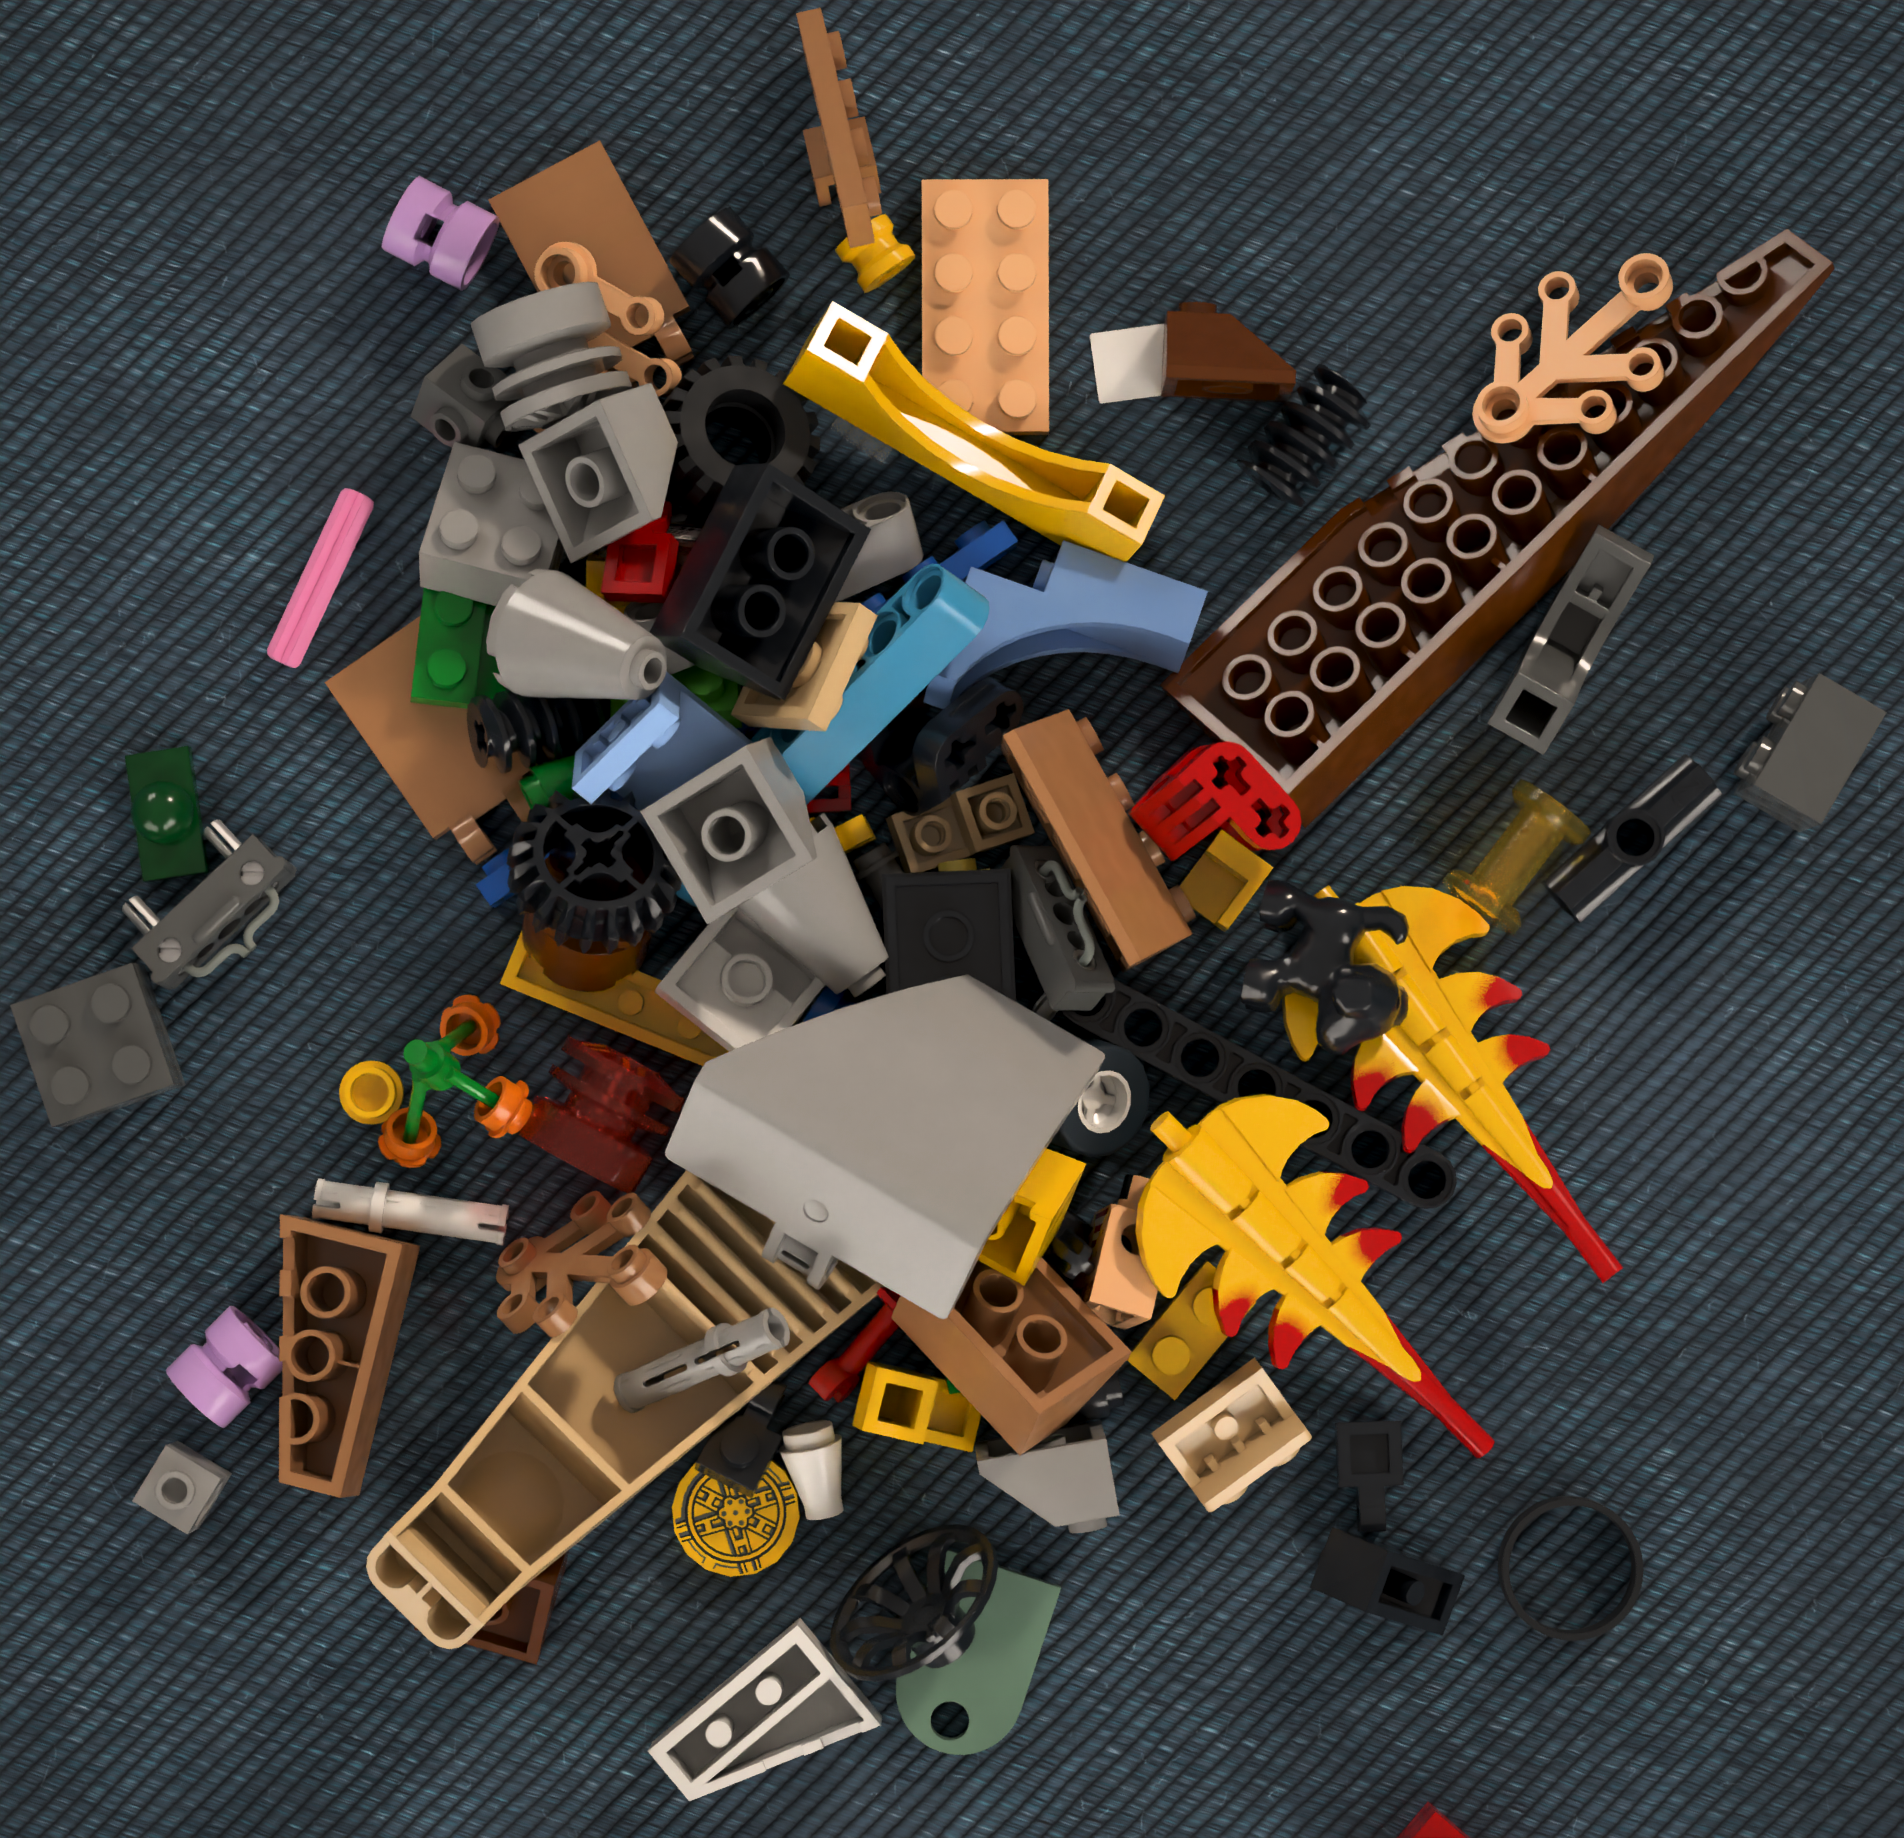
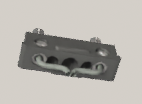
(212, 911)
(1056, 932)

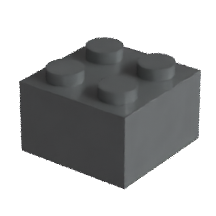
(1808, 752)
(97, 1045)

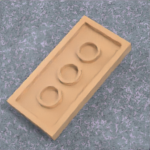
(988, 298)

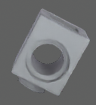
(182, 1487)

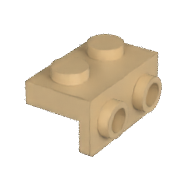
(1232, 1436)

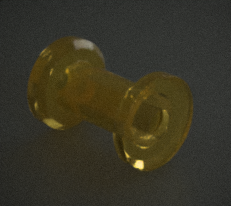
(1517, 856)

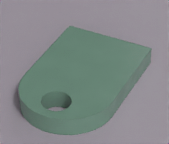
(992, 1672)

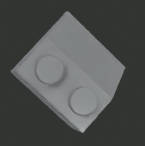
(604, 469)
(734, 828)
(1060, 1478)

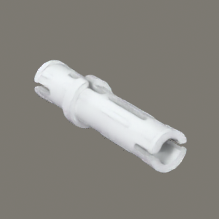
(409, 1211)

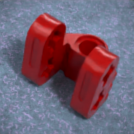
(1188, 806)

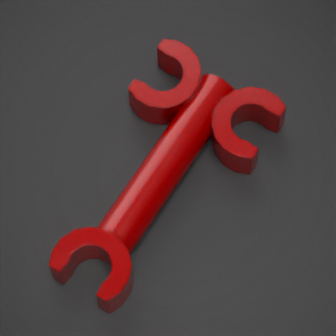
(840, 1374)

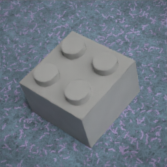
(486, 527)

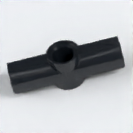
(1660, 810)

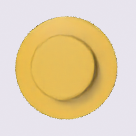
(371, 1092)

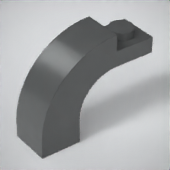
(1569, 639)

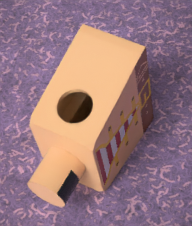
(1119, 1284)

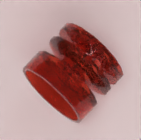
(602, 1114)

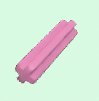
(320, 578)

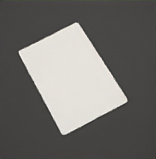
(1128, 363)

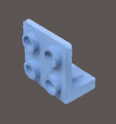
(654, 746)

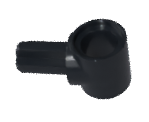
(1070, 1248)

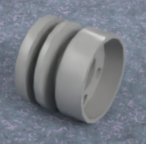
(549, 348)

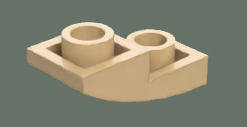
(961, 825)

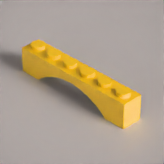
(870, 383)

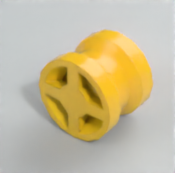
(879, 260)

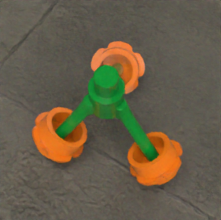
(500, 1106)

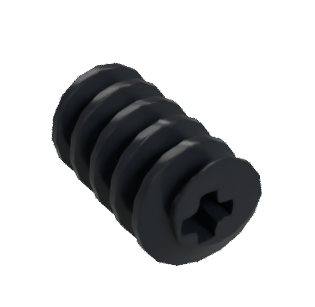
(1306, 436)
(526, 723)

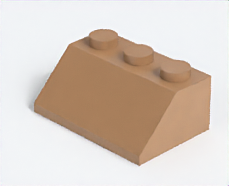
(1018, 1350)

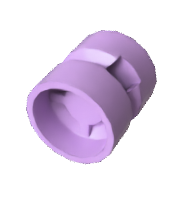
(460, 243)
(226, 1367)

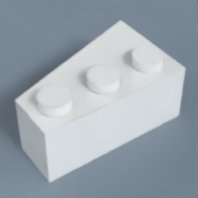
(763, 1715)

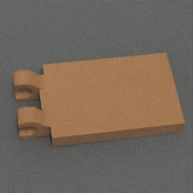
(589, 205)
(425, 746)

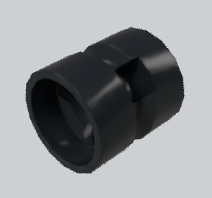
(716, 250)

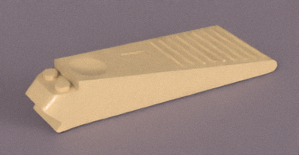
(562, 1445)

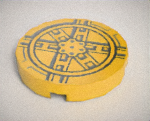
(730, 1530)

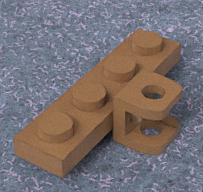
(840, 147)

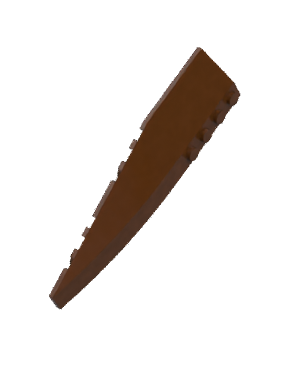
(1453, 554)

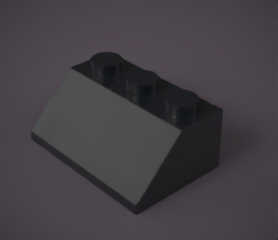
(760, 580)

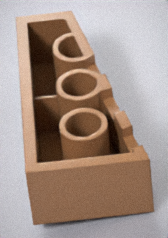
(337, 1348)

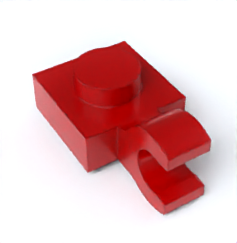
(642, 563)

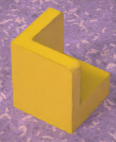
(1224, 880)

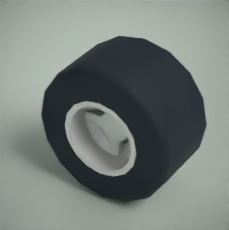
(1110, 1107)

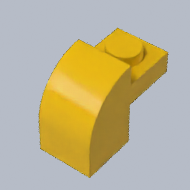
(914, 1408)

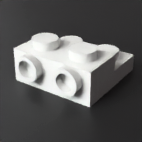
(739, 983)

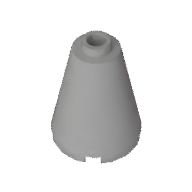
(570, 643)
(823, 917)

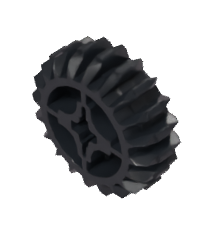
(598, 890)

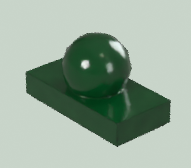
(166, 814)

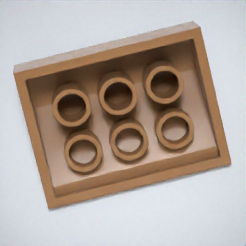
(1095, 837)

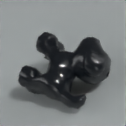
(1352, 998)

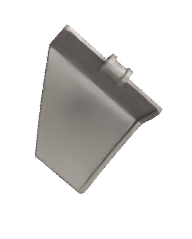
(887, 1131)

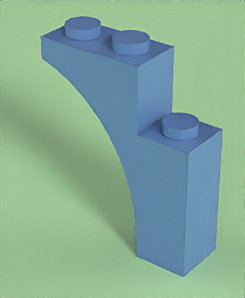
(1074, 607)

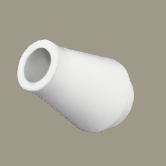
(815, 1465)

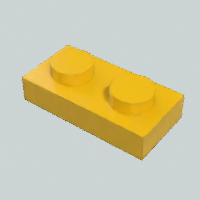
(1181, 1336)

